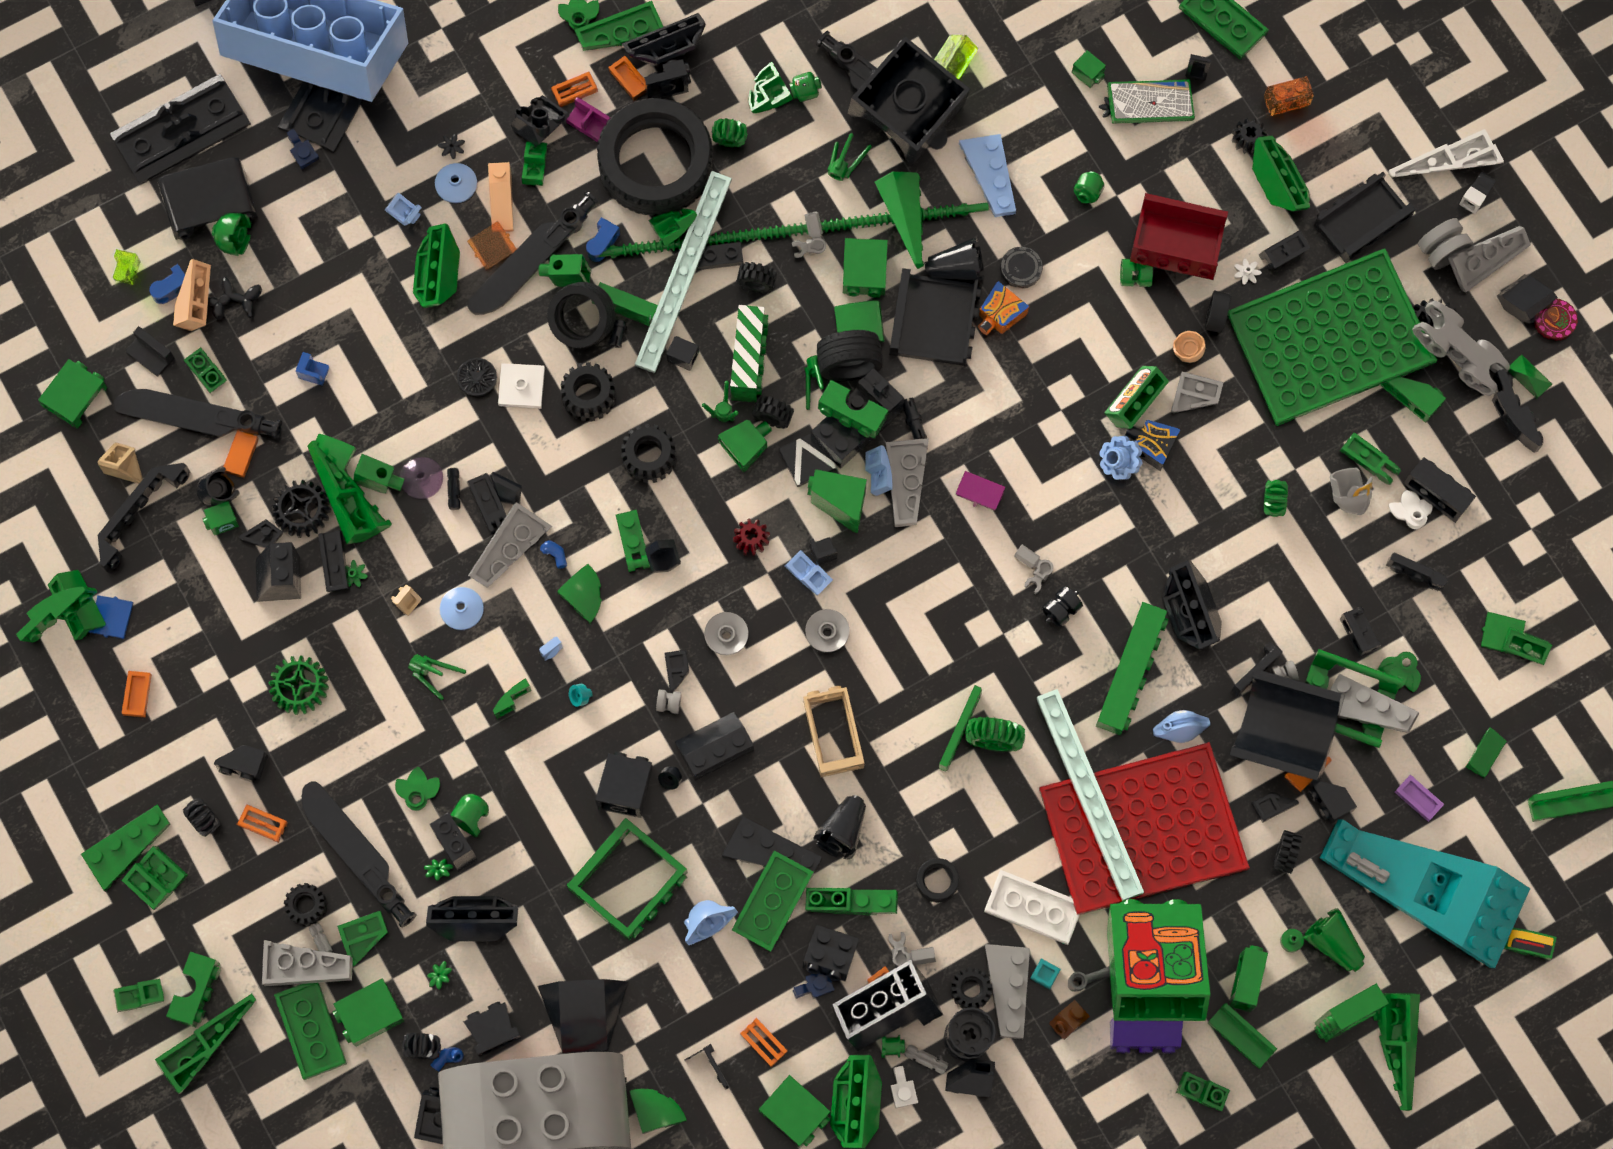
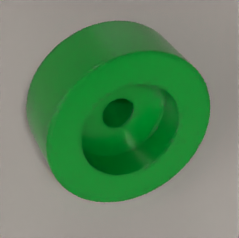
(1287, 942)

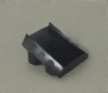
(538, 119)
(1526, 298)

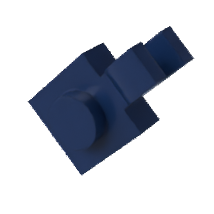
(303, 151)
(816, 985)

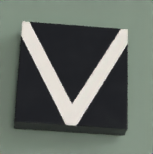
(803, 458)

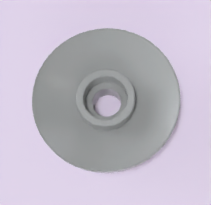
(827, 620)
(724, 623)

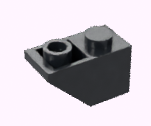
(243, 761)
(1333, 800)
(972, 1078)

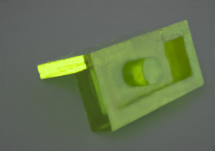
(956, 54)

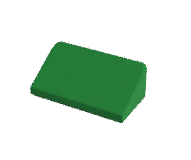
(1526, 646)
(1486, 753)

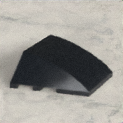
(583, 1012)

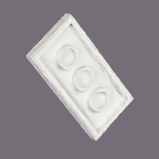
(1032, 907)

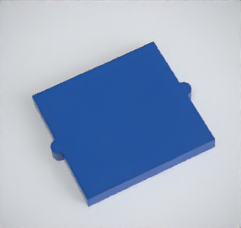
(115, 614)

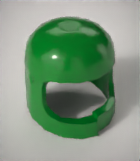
(468, 812)

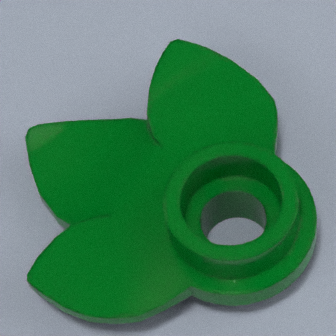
(578, 11)
(1394, 667)
(417, 786)

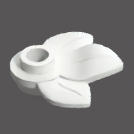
(1411, 507)

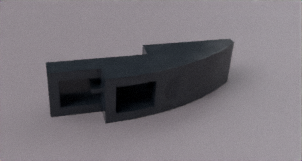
(1517, 420)

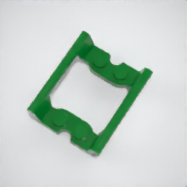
(1388, 686)

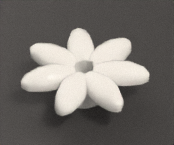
(1247, 274)

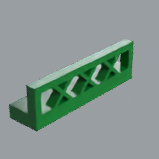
(1571, 801)

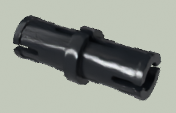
(913, 419)

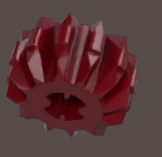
(746, 531)

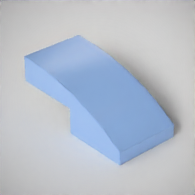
(879, 467)
(808, 573)

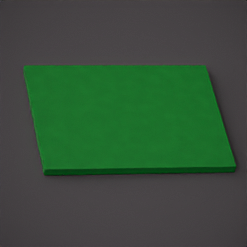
(1330, 337)

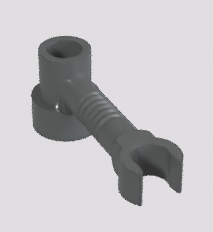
(1084, 979)

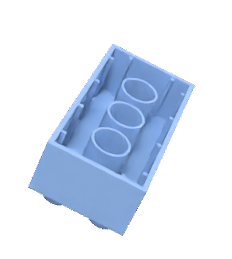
(321, 42)

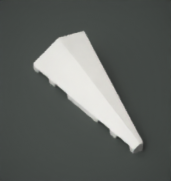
(1466, 153)

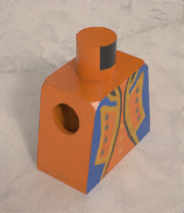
(1001, 310)

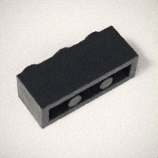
(1439, 489)

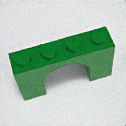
(1350, 1013)

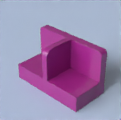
(587, 119)
(980, 491)

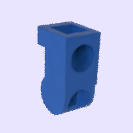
(605, 237)
(168, 288)

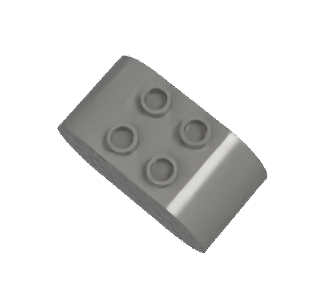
(536, 1103)

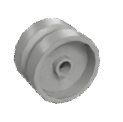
(1444, 241)

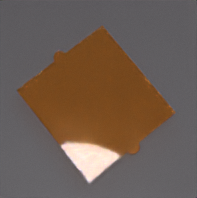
(492, 245)

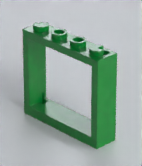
(602, 854)

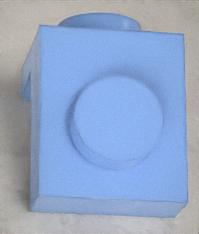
(403, 210)

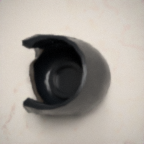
(216, 488)

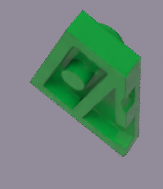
(362, 935)

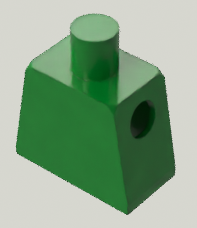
(566, 269)
(745, 442)
(368, 474)

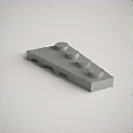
(1486, 257)
(907, 469)
(511, 540)
(1373, 707)
(296, 965)
(1009, 980)

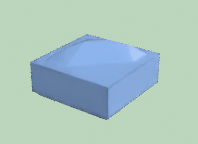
(551, 648)

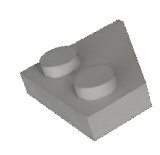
(1196, 392)

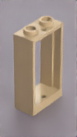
(842, 765)

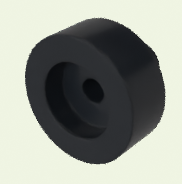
(670, 777)

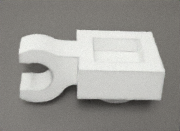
(903, 1092)

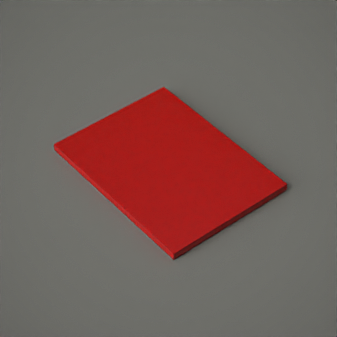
(1169, 820)

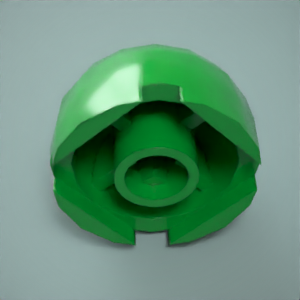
(231, 233)

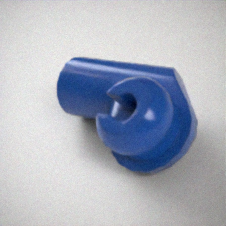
(555, 550)
(447, 1055)

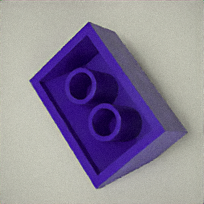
(1145, 1036)

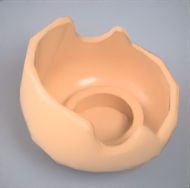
(1189, 346)

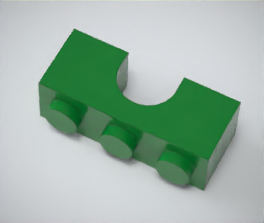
(867, 420)
(190, 1009)

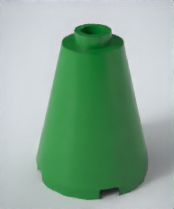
(1336, 940)

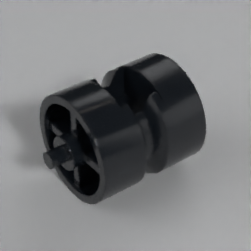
(1065, 604)

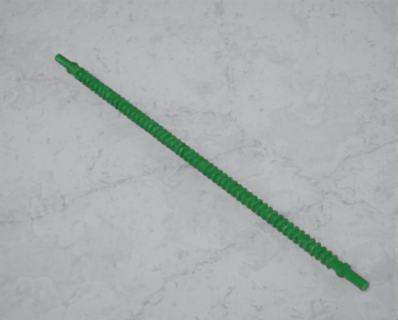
(962, 209)

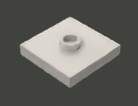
(521, 386)

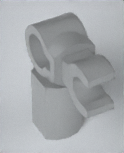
(817, 243)
(1043, 569)
(918, 956)

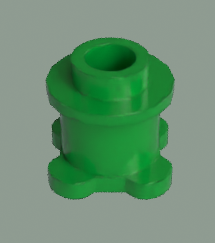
(892, 1046)

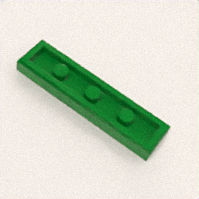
(960, 728)

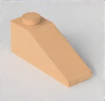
(501, 194)
(193, 297)

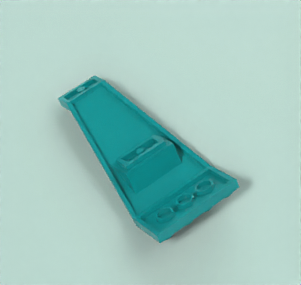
(1468, 906)

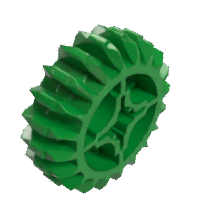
(308, 686)
(995, 734)

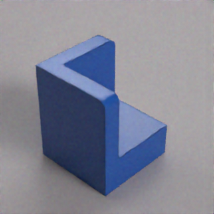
(311, 370)

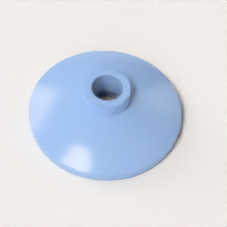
(458, 191)
(464, 618)

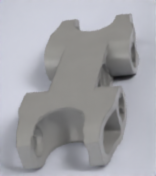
(1450, 340)

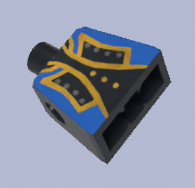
(1155, 441)

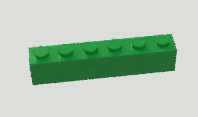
(1131, 669)

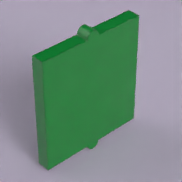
(1496, 629)

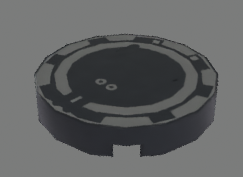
(1021, 267)

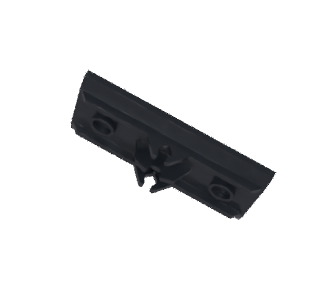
(320, 115)
(180, 129)

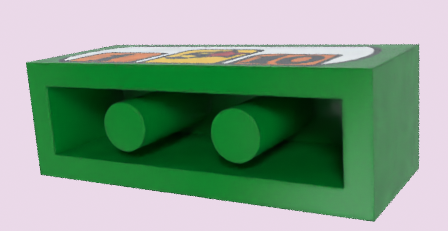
(1136, 397)

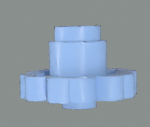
(1120, 457)

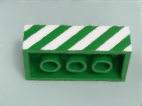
(749, 353)

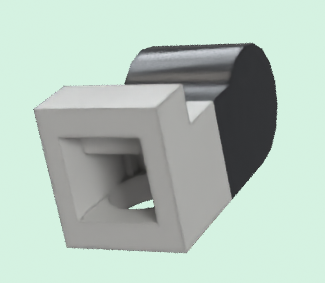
(1478, 192)

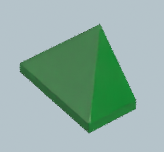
(1529, 376)

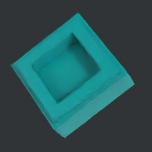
(1045, 974)

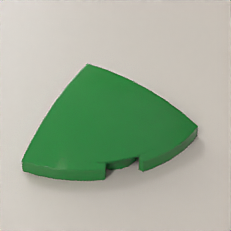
(768, 91)
(672, 224)
(337, 449)
(583, 593)
(655, 1110)

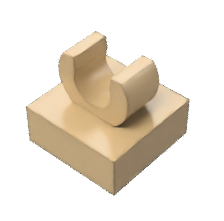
(406, 600)

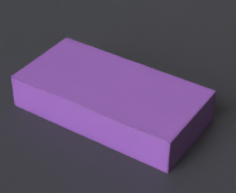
(1419, 798)

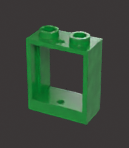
(1248, 978)

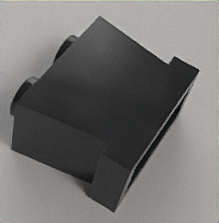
(491, 1028)

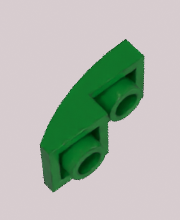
(205, 370)
(1202, 1091)

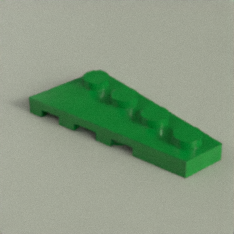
(619, 27)
(117, 851)

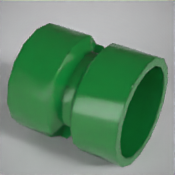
(1143, 274)

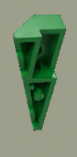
(902, 198)
(353, 512)
(1399, 1041)
(189, 1056)

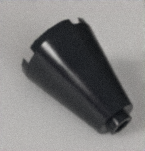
(957, 262)
(842, 828)

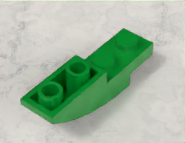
(57, 606)
(851, 901)

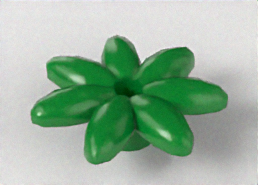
(357, 573)
(438, 869)
(440, 975)

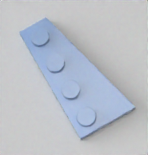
(991, 172)

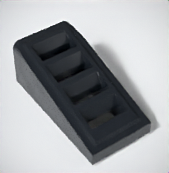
(1198, 67)

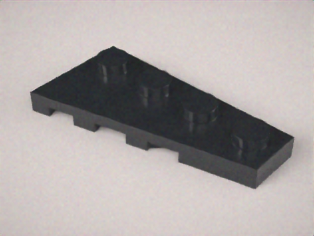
(756, 844)

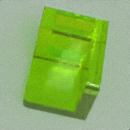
(126, 267)

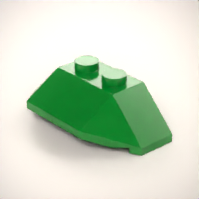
(1279, 175)
(436, 267)
(856, 1102)

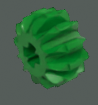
(729, 132)
(1275, 498)

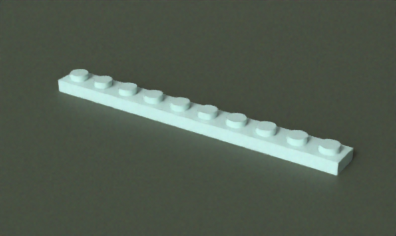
(683, 272)
(1090, 795)

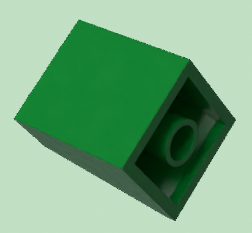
(838, 496)

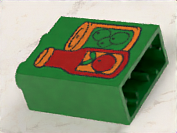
(1157, 961)

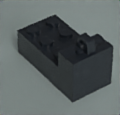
(845, 442)
(887, 1005)

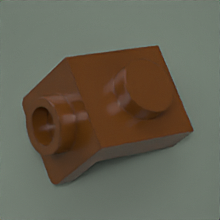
(1069, 1019)

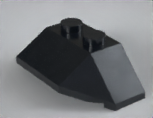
(667, 41)
(1191, 606)
(472, 918)

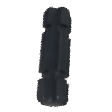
(453, 488)

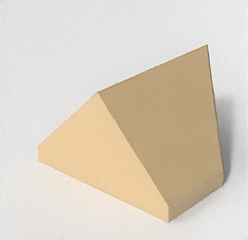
(121, 463)

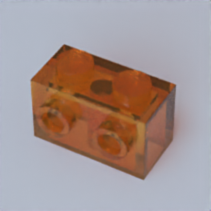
(1288, 95)

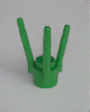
(838, 168)
(812, 369)
(723, 410)
(422, 665)

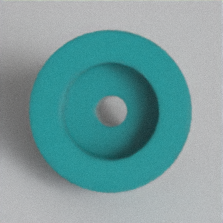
(579, 694)

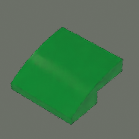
(860, 316)
(154, 877)

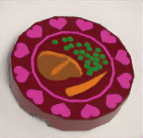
(1557, 321)

